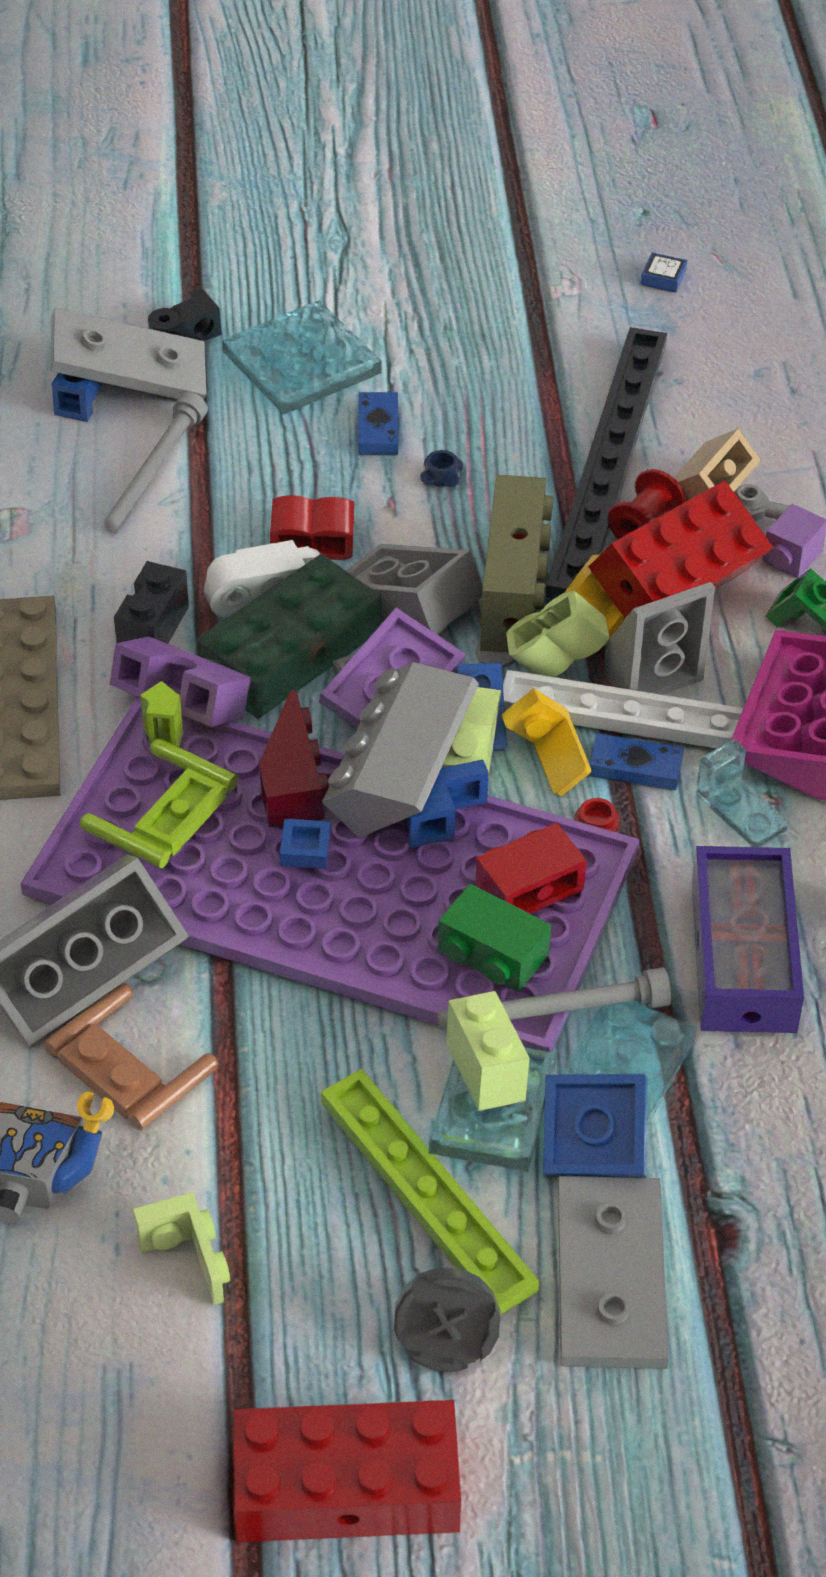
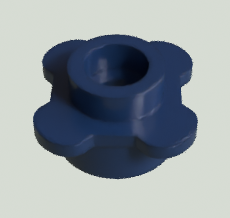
(442, 469)

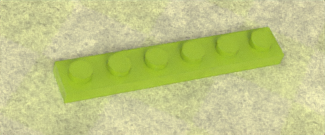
(428, 1189)

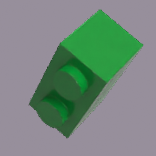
(494, 937)

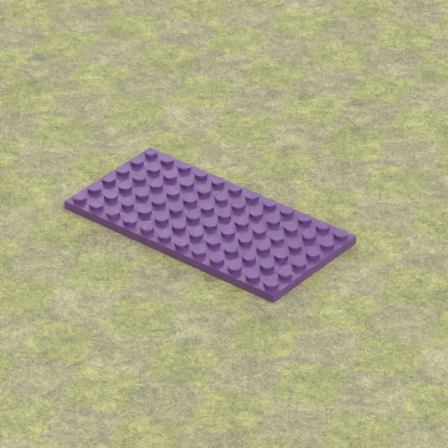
(349, 928)

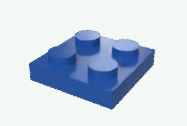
(595, 1125)

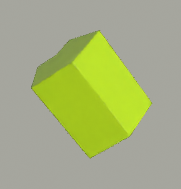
(165, 704)

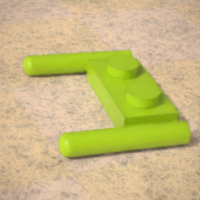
(175, 814)

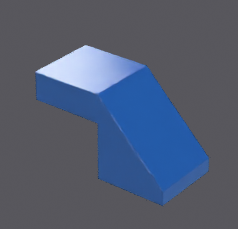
(453, 789)

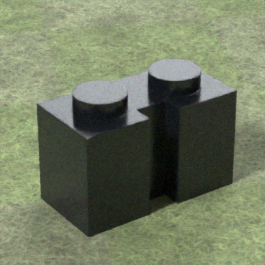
(156, 605)

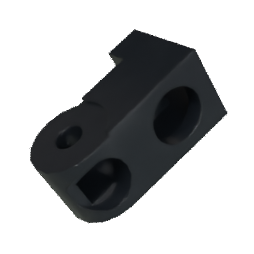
(192, 319)

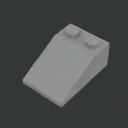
(421, 582)
(662, 643)

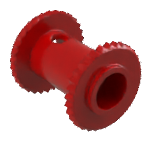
(655, 496)

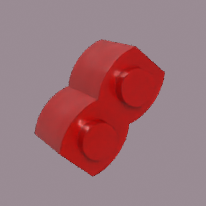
(318, 523)

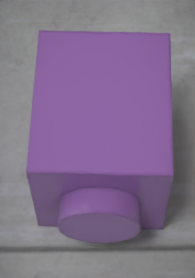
(796, 540)

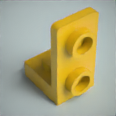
(554, 737)

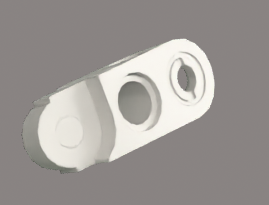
(249, 572)

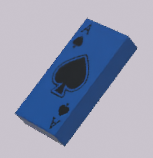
(378, 423)
(636, 761)

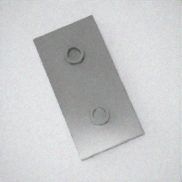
(126, 355)
(611, 1273)

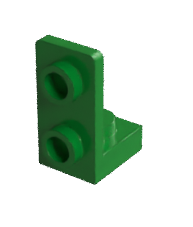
(801, 596)

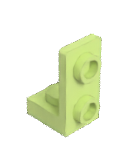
(178, 1220)

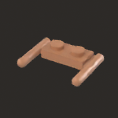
(115, 1071)

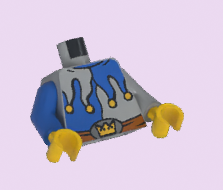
(45, 1153)

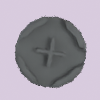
(447, 1319)

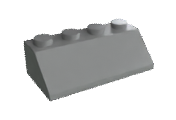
(398, 746)
(84, 947)

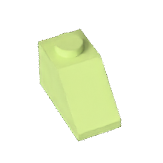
(477, 731)

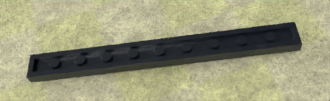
(608, 457)

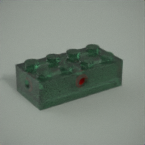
(294, 631)

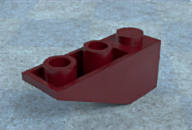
(288, 768)

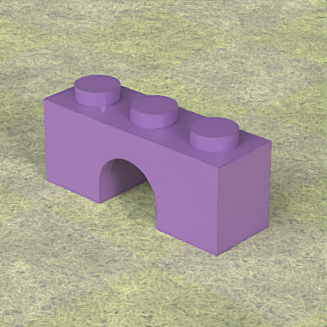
(205, 688)

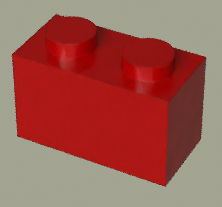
(533, 869)

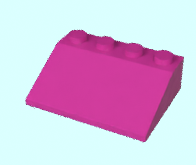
(787, 713)

